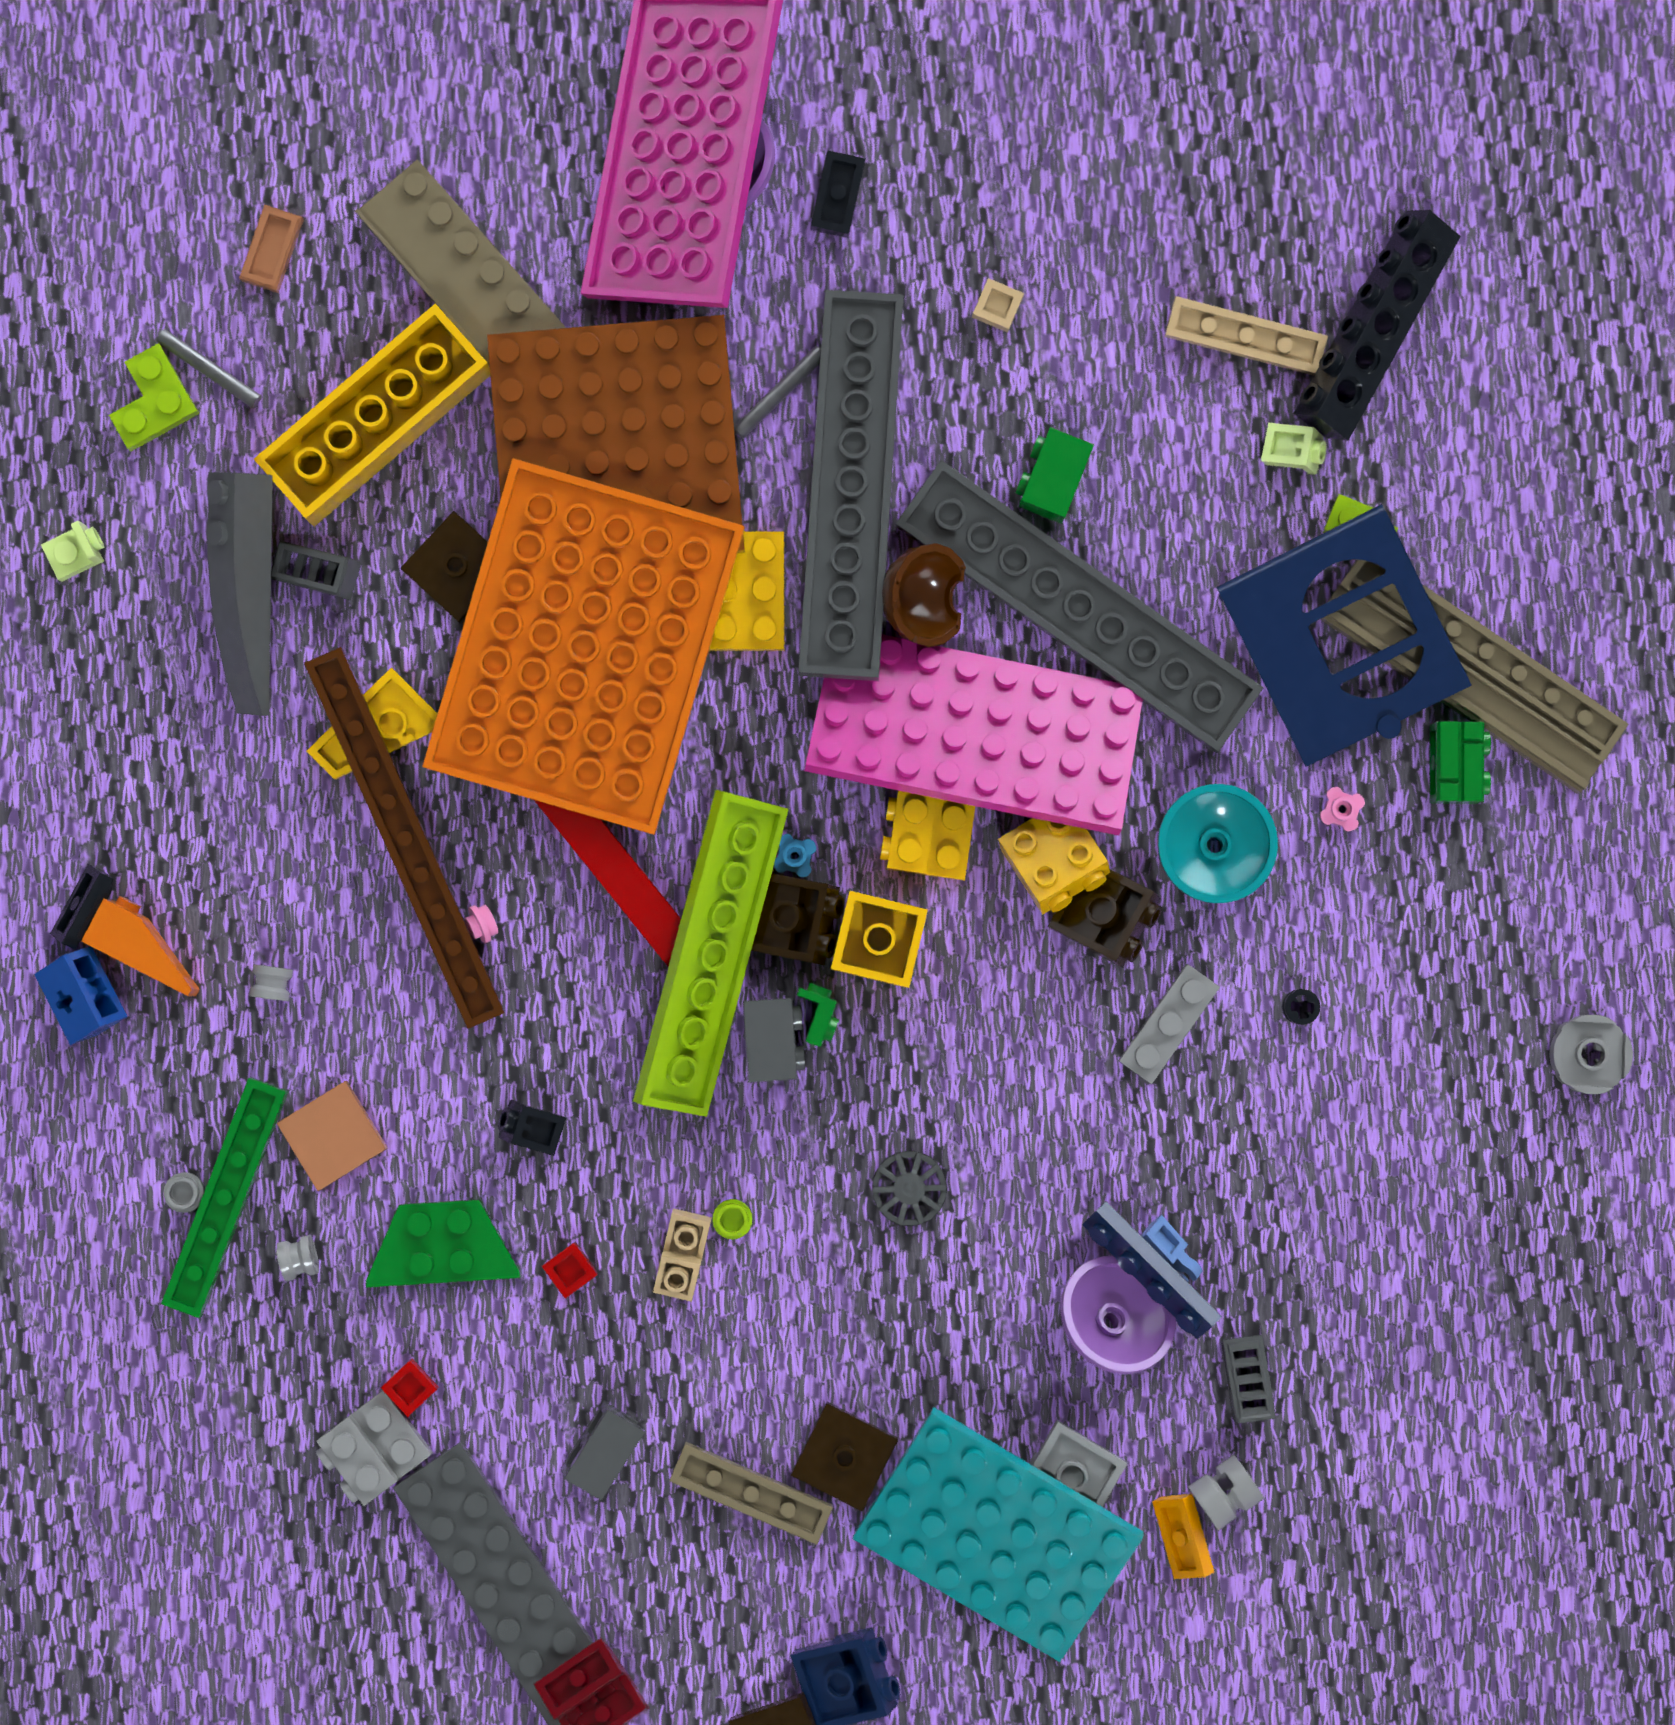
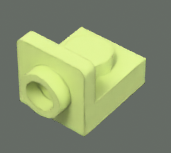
(1294, 447)
(74, 551)

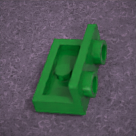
(823, 1024)

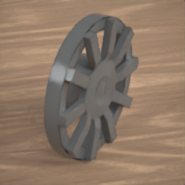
(909, 1188)

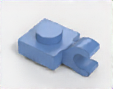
(1171, 1247)

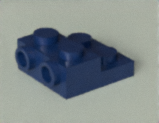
(847, 1678)

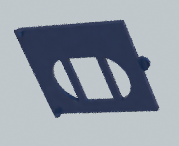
(1277, 635)

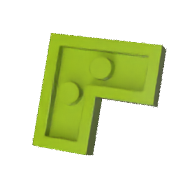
(163, 401)

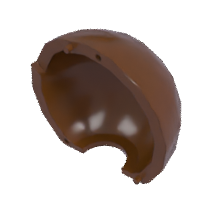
(920, 594)

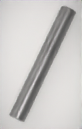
(208, 368)
(778, 392)

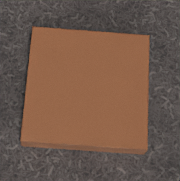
(332, 1135)

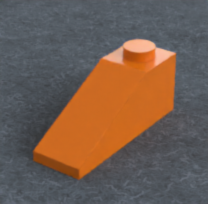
(137, 943)

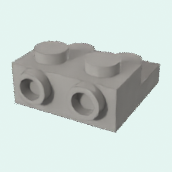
(372, 1449)
(1079, 1463)

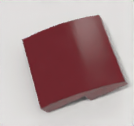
(591, 1689)

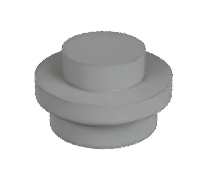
(183, 1192)

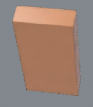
(271, 248)

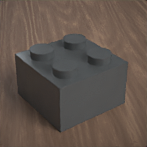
(771, 1040)

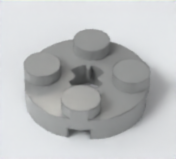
(1573, 1069)

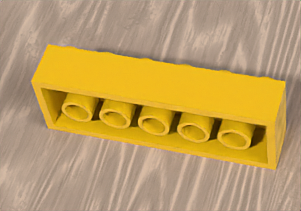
(374, 415)

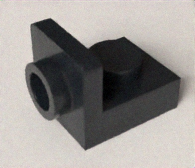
(530, 1127)

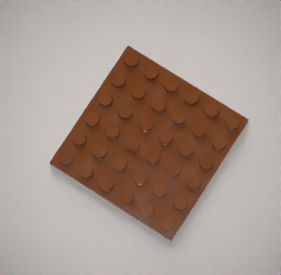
(623, 409)

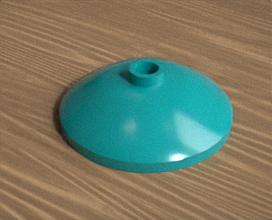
(1245, 837)

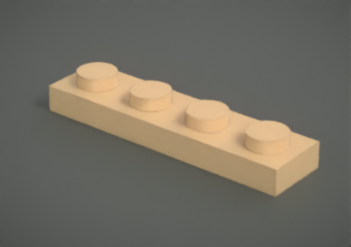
(1245, 335)

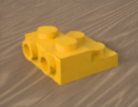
(928, 836)

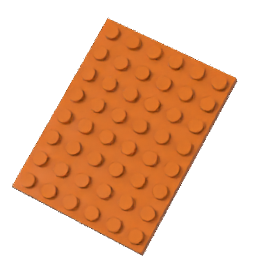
(583, 646)

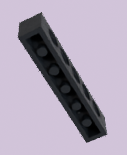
(1377, 324)

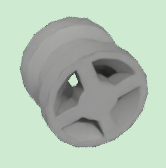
(271, 982)
(297, 1258)

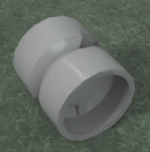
(1211, 1496)

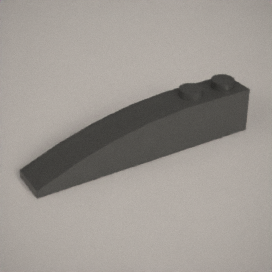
(241, 582)

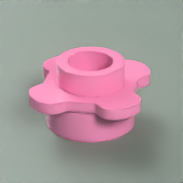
(1331, 813)

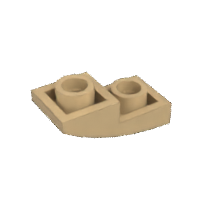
(682, 1255)

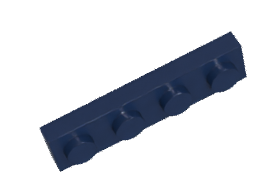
(1151, 1270)

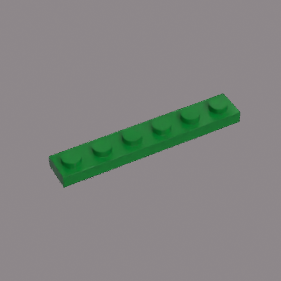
(224, 1197)

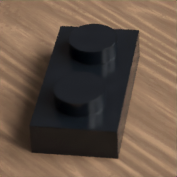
(838, 194)
(81, 906)

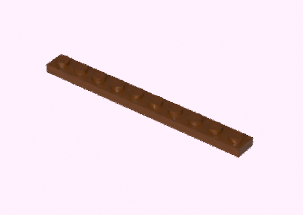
(404, 837)

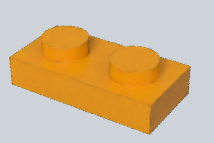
(1183, 1536)

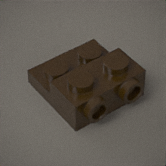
(1110, 918)
(798, 919)

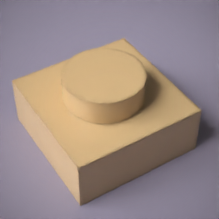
(997, 305)

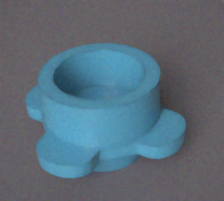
(801, 865)

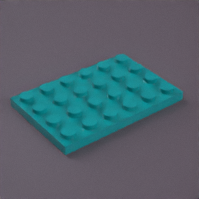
(997, 1534)

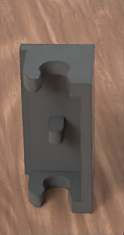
(602, 1450)

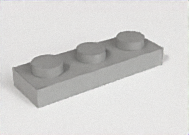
(1169, 1024)

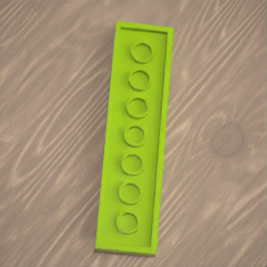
(710, 954)

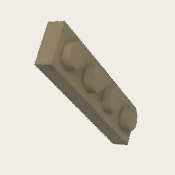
(751, 1493)

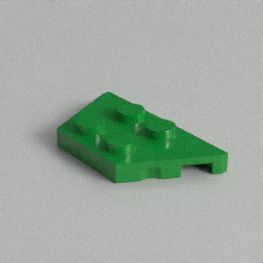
(441, 1246)

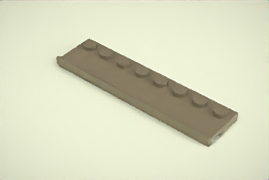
(453, 259)
(1509, 690)

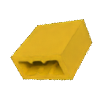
(1054, 861)

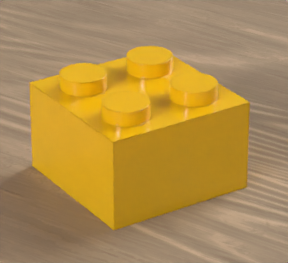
(879, 939)

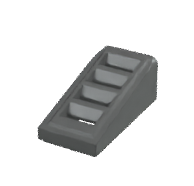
(339, 575)
(1251, 1414)

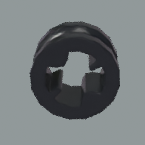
(1293, 1016)

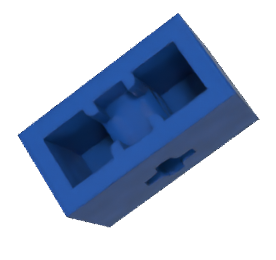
(80, 995)

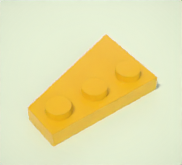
(400, 717)

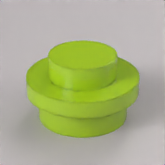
(732, 1219)

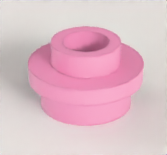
(481, 923)

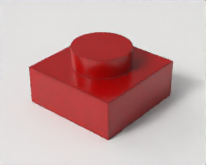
(570, 1270)
(409, 1387)

